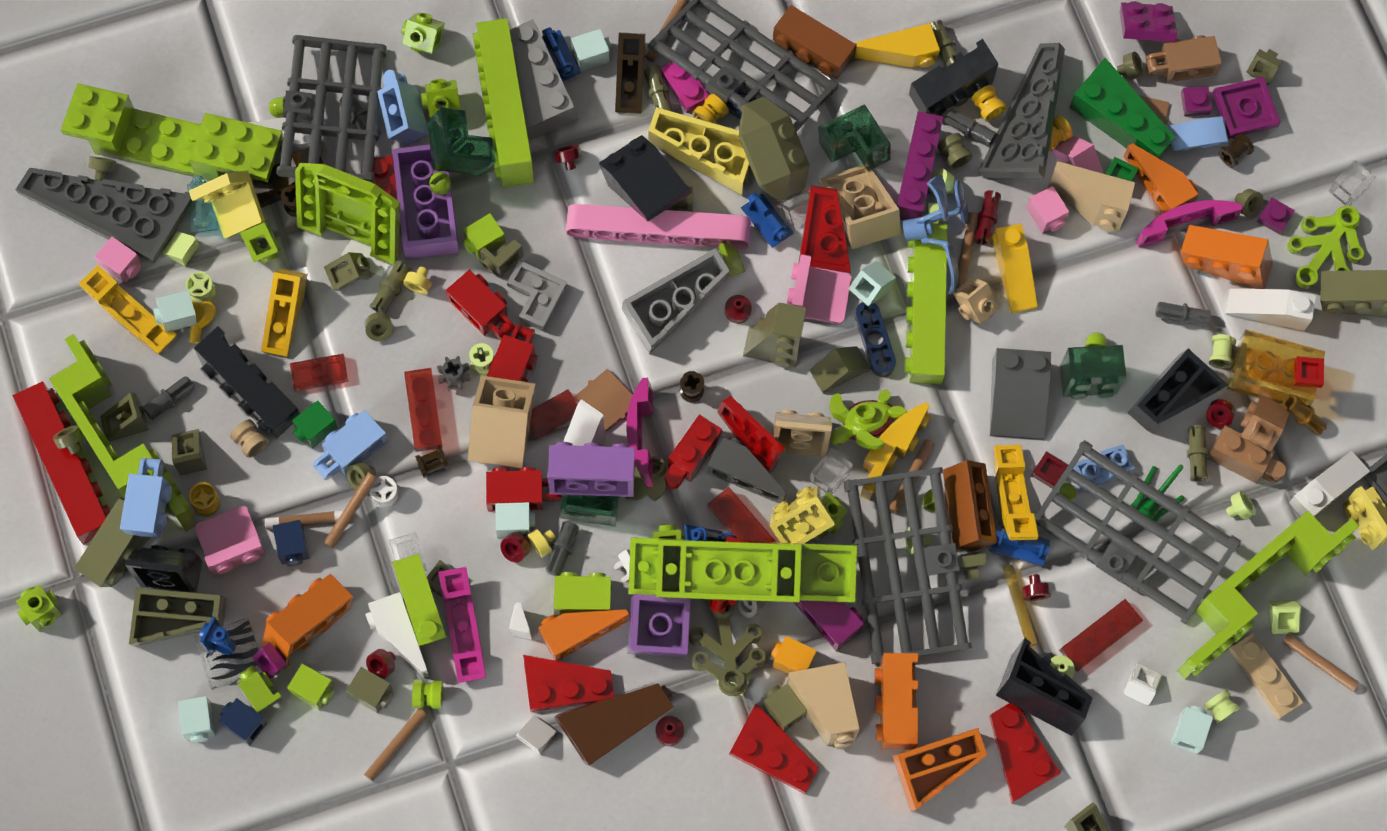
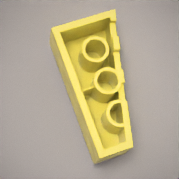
(702, 146)

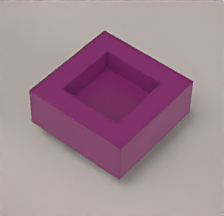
(1196, 101)
(1275, 215)
(269, 660)

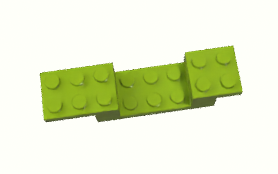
(170, 143)
(82, 388)
(742, 570)
(1227, 610)

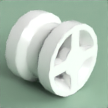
(382, 487)

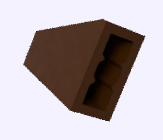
(611, 721)

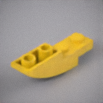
(897, 440)

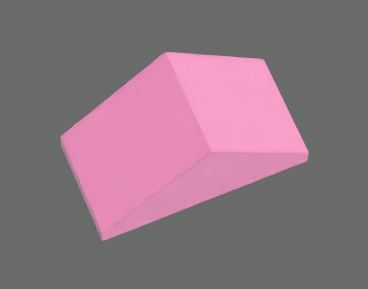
(1079, 154)

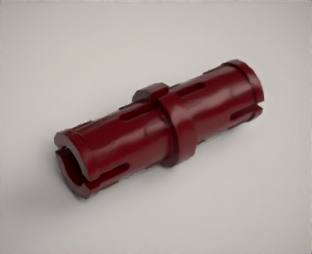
(987, 218)

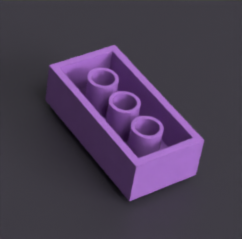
(425, 218)

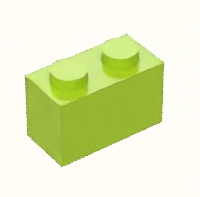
(581, 593)

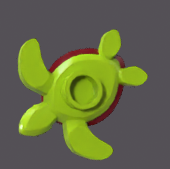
(863, 420)

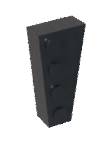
(245, 383)

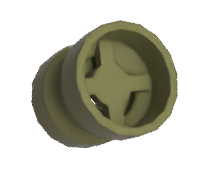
(954, 150)

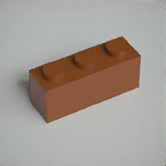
(814, 42)
(969, 506)

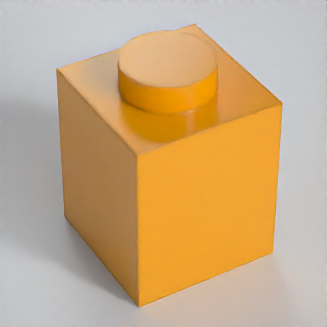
(792, 656)

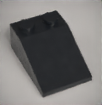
(643, 178)
(166, 569)

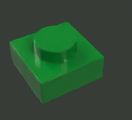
(1122, 169)

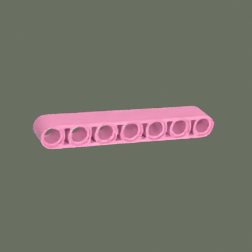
(666, 228)

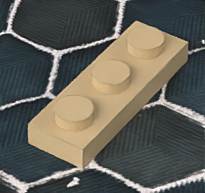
(1266, 676)

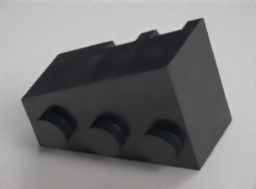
(956, 82)
(1175, 390)
(1042, 690)

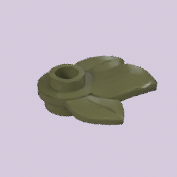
(659, 483)

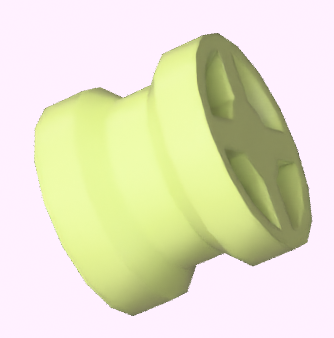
(199, 281)
(1222, 706)

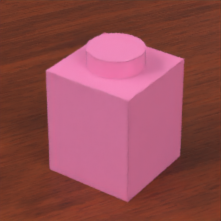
(1048, 210)
(118, 260)

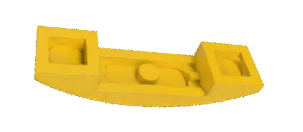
(126, 310)
(1012, 493)

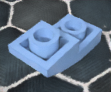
(1198, 133)
(1098, 474)

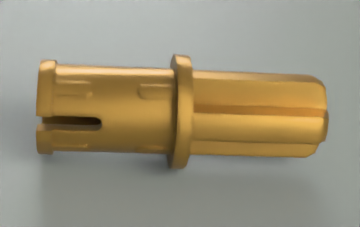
(1304, 414)

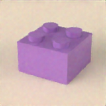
(658, 626)

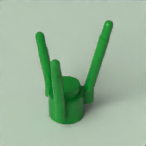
(1148, 506)

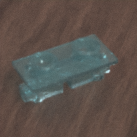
(201, 214)

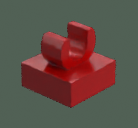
(1308, 372)

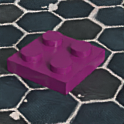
(1148, 21)
(1246, 107)

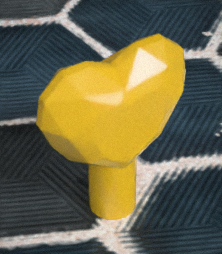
(204, 314)

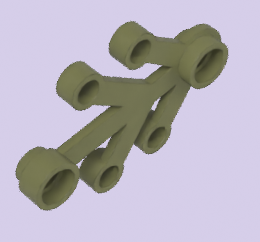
(728, 653)

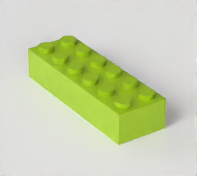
(503, 102)

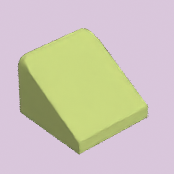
(181, 248)
(1284, 617)

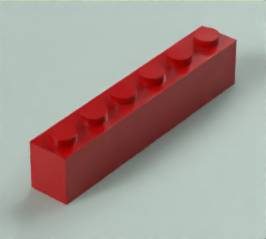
(65, 470)

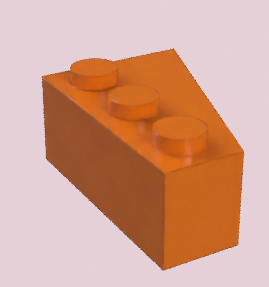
(1228, 255)
(307, 616)
(897, 701)
(937, 764)

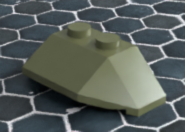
(773, 149)

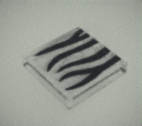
(223, 668)

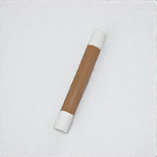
(306, 519)

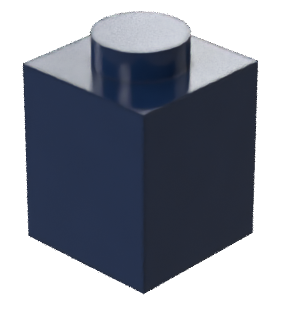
(291, 543)
(242, 721)

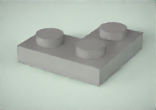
(543, 293)

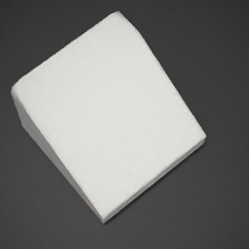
(518, 624)
(1143, 684)
(536, 734)

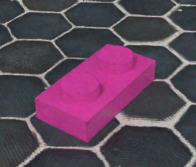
(686, 89)

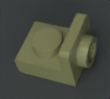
(505, 258)
(347, 270)

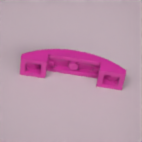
(1217, 211)
(640, 405)
(462, 624)

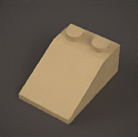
(1094, 195)
(865, 206)
(802, 433)

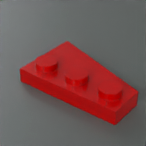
(824, 231)
(751, 433)
(564, 684)
(771, 751)
(1022, 754)

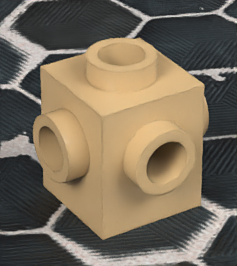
(976, 300)

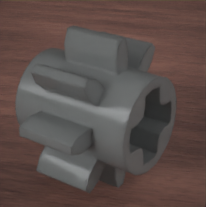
(456, 366)

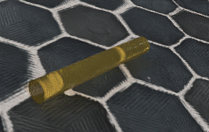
(1019, 604)

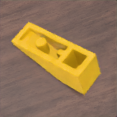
(902, 48)
(1015, 267)
(283, 311)

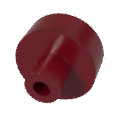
(567, 155)
(738, 309)
(1220, 413)
(515, 547)
(1036, 590)
(381, 663)
(666, 736)

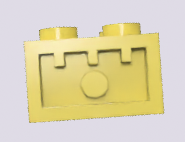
(232, 201)
(1370, 514)
(801, 518)

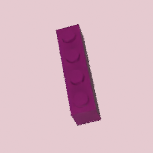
(919, 165)
(833, 620)

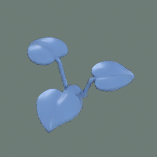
(923, 226)

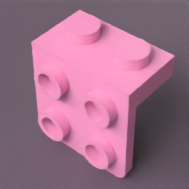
(819, 291)
(229, 540)

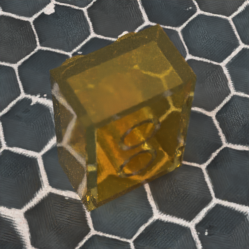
(1266, 367)

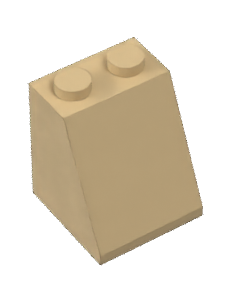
(501, 422)
(828, 702)

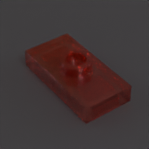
(319, 372)
(552, 414)

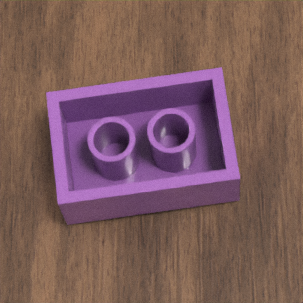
(591, 469)

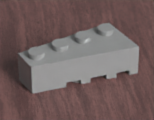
(541, 88)
(668, 302)

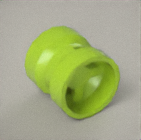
(427, 694)

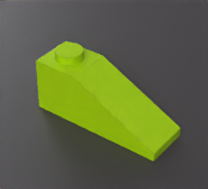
(418, 599)

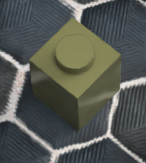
(370, 690)
(784, 706)

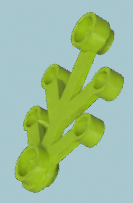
(1328, 243)

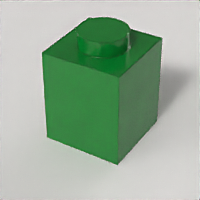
(313, 425)

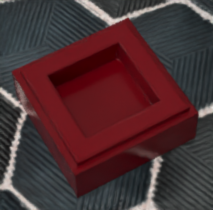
(1049, 470)

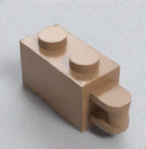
(1186, 59)
(1264, 422)
(1245, 457)

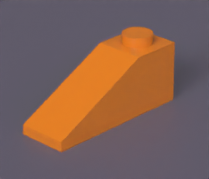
(1162, 181)
(573, 631)

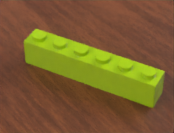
(927, 309)

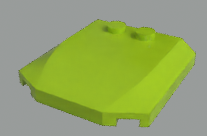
(348, 207)

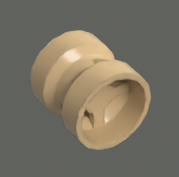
(249, 438)

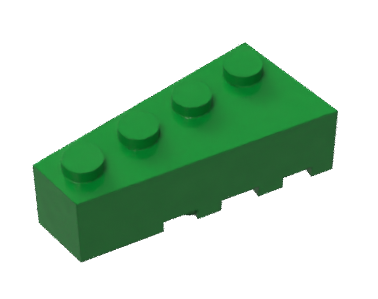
(1120, 112)

